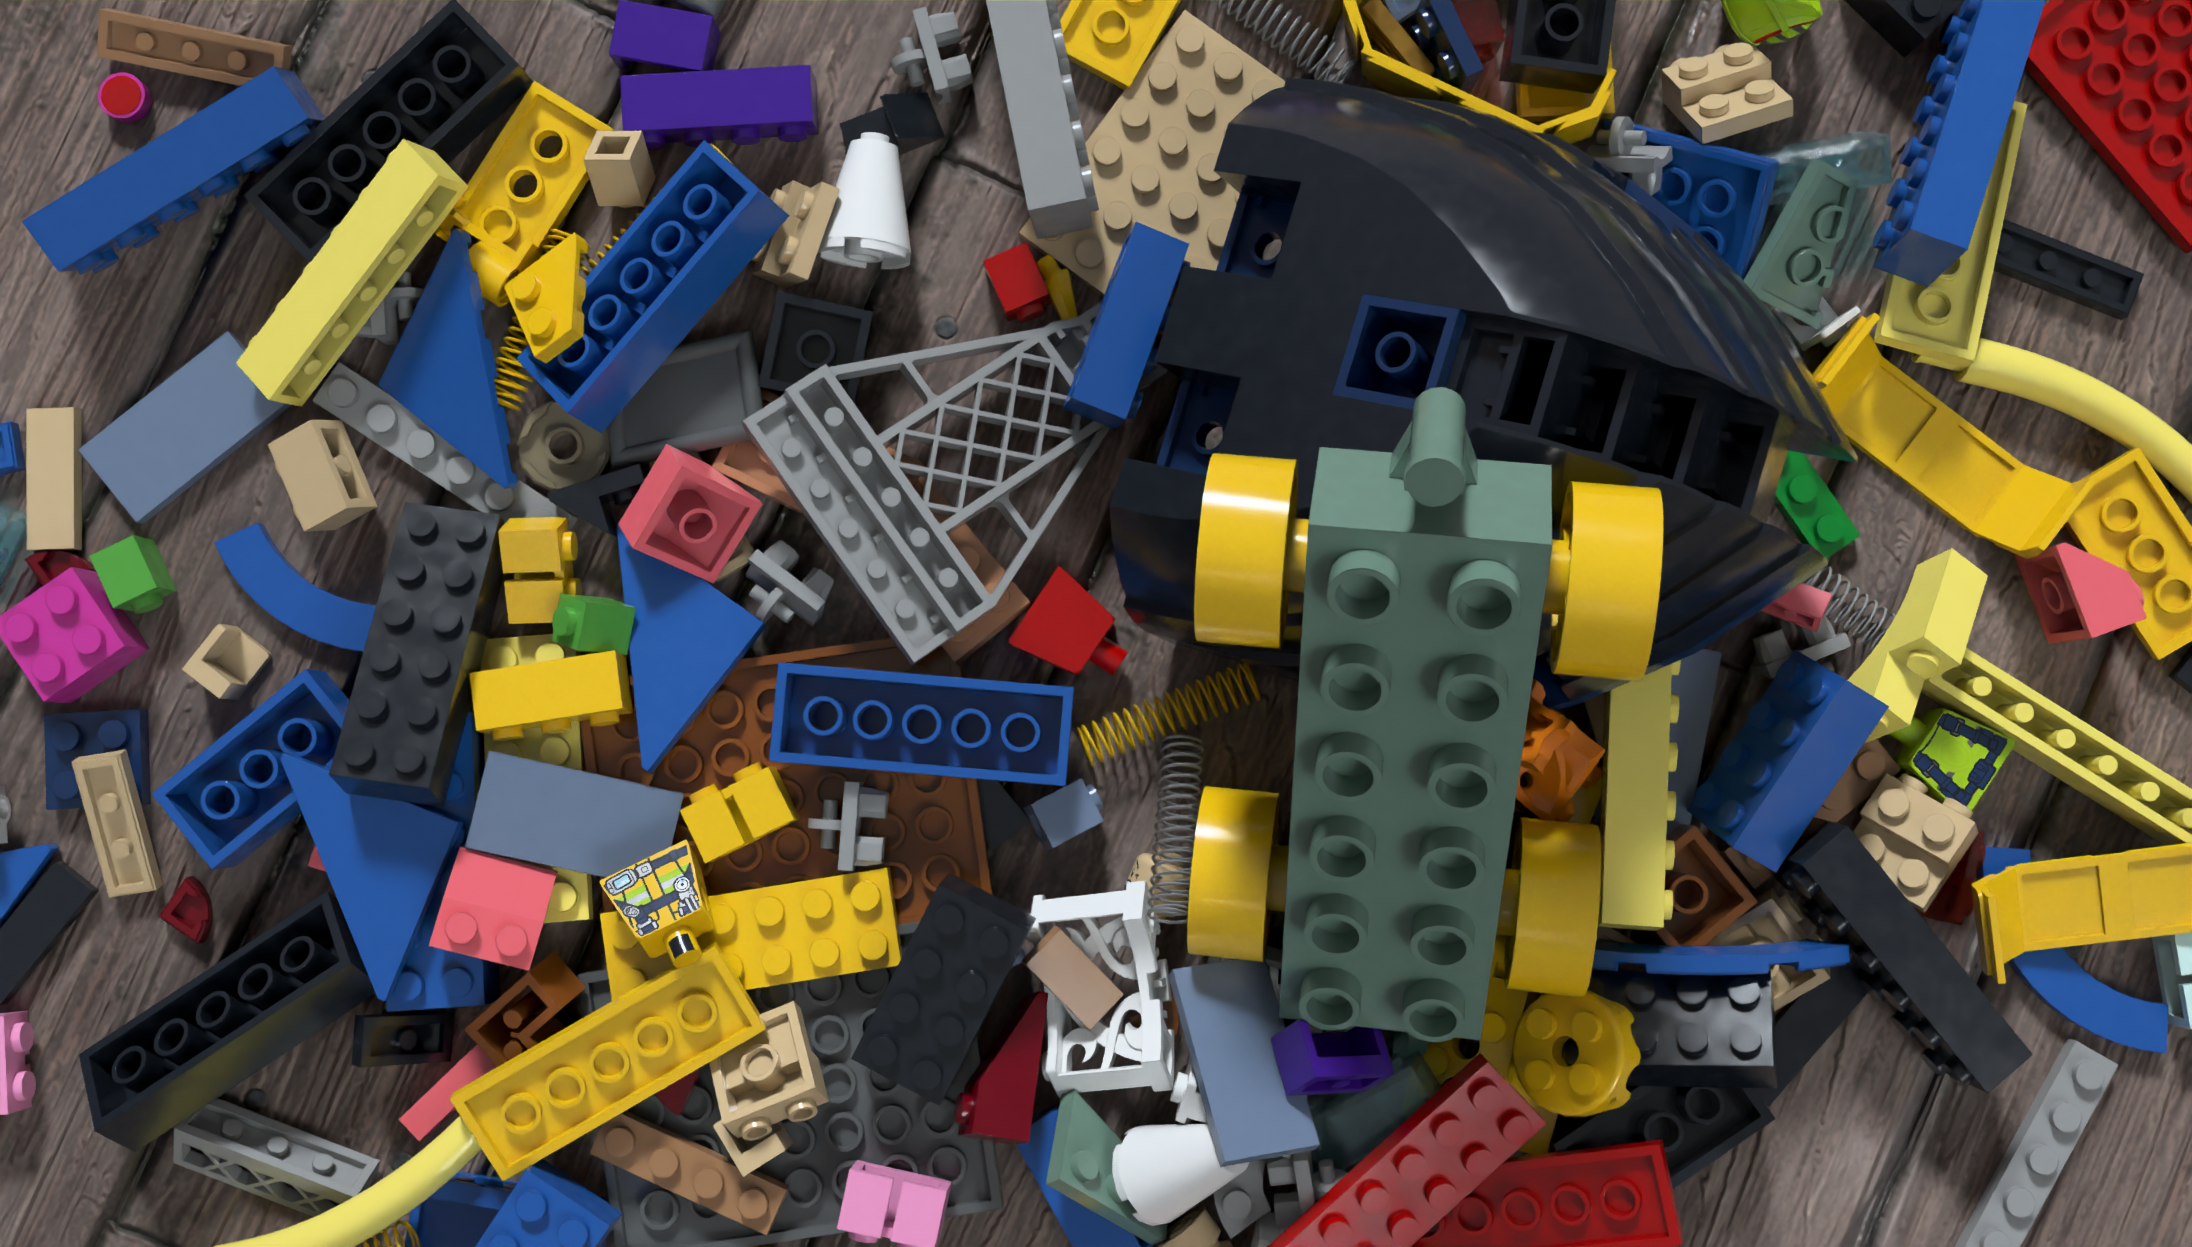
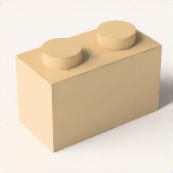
(322, 475)

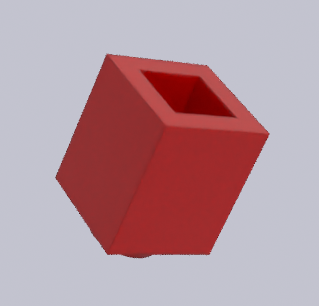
(1017, 283)

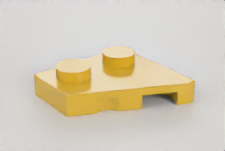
(550, 299)

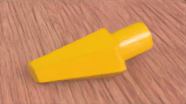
(1059, 286)

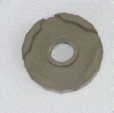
(537, 452)

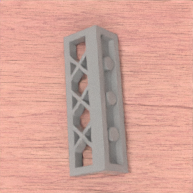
(273, 1156)

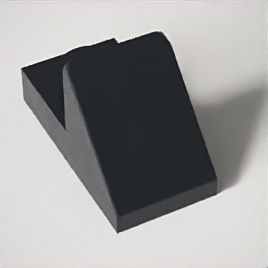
(904, 118)
(592, 497)
(402, 1038)

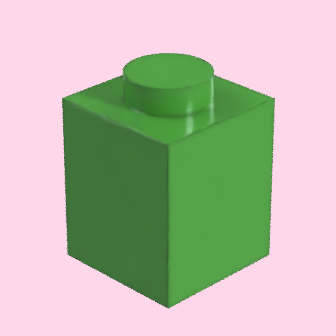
(133, 574)
(593, 623)

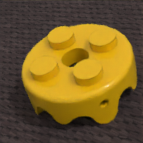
(1604, 1057)

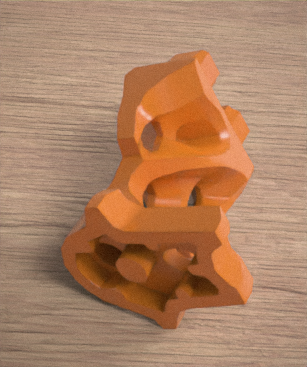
(1554, 761)

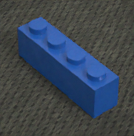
(1126, 327)
(1079, 1223)

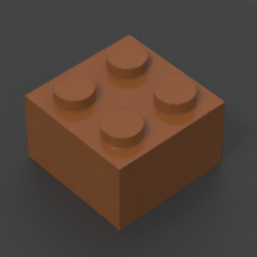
(1704, 892)

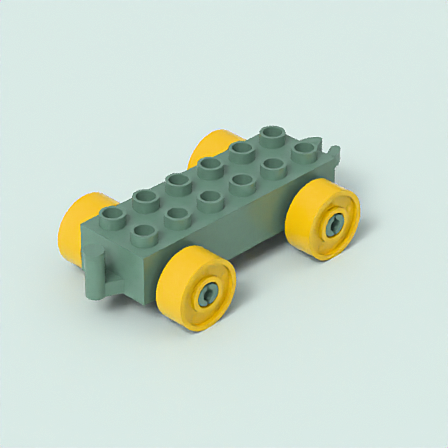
(1413, 721)

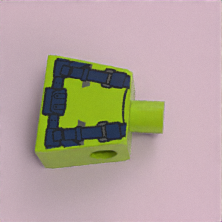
(1951, 755)

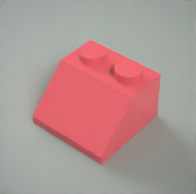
(688, 515)
(2079, 593)
(493, 908)

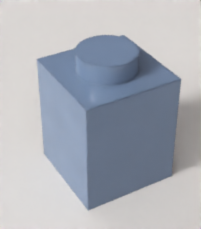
(1065, 813)

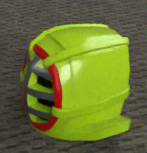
(1761, 19)

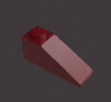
(1003, 1087)

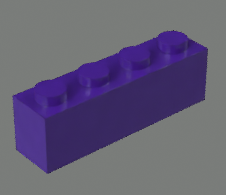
(721, 105)

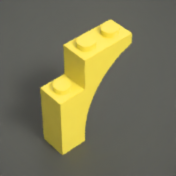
(1923, 637)

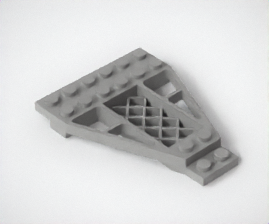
(870, 508)

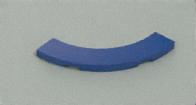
(288, 595)
(1720, 960)
(2074, 992)

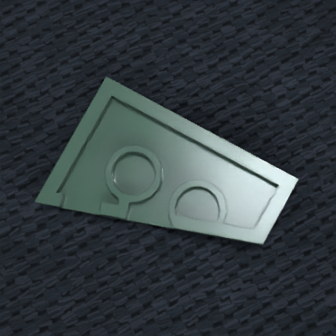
(1800, 247)
(1083, 1167)

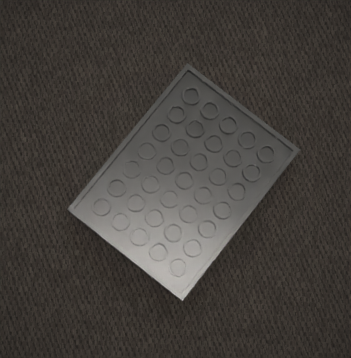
(863, 1121)

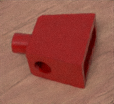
(1068, 628)

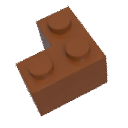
(526, 1011)

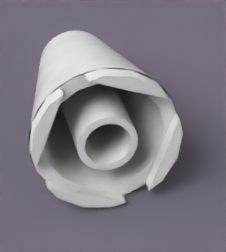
(870, 208)
(1168, 1170)

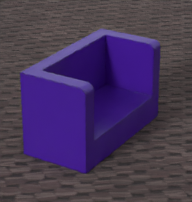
(663, 37)
(1330, 1061)

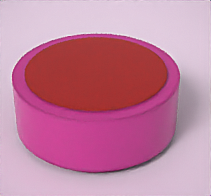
(124, 97)

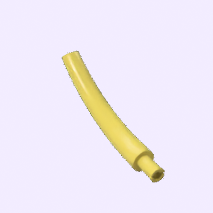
(2081, 397)
(384, 1201)

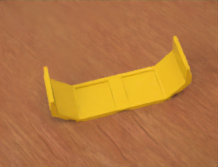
(1412, 83)
(1941, 451)
(2082, 902)

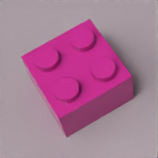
(70, 636)

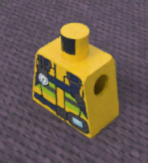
(664, 903)

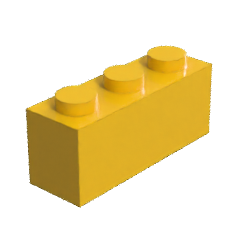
(551, 695)

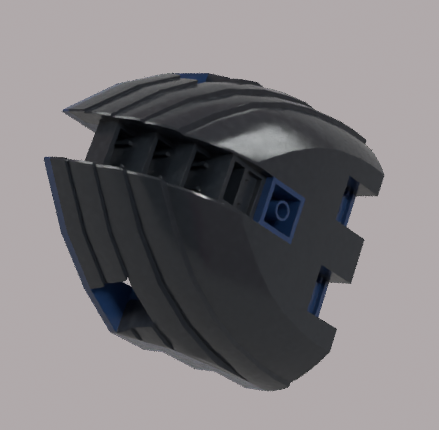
(1491, 267)

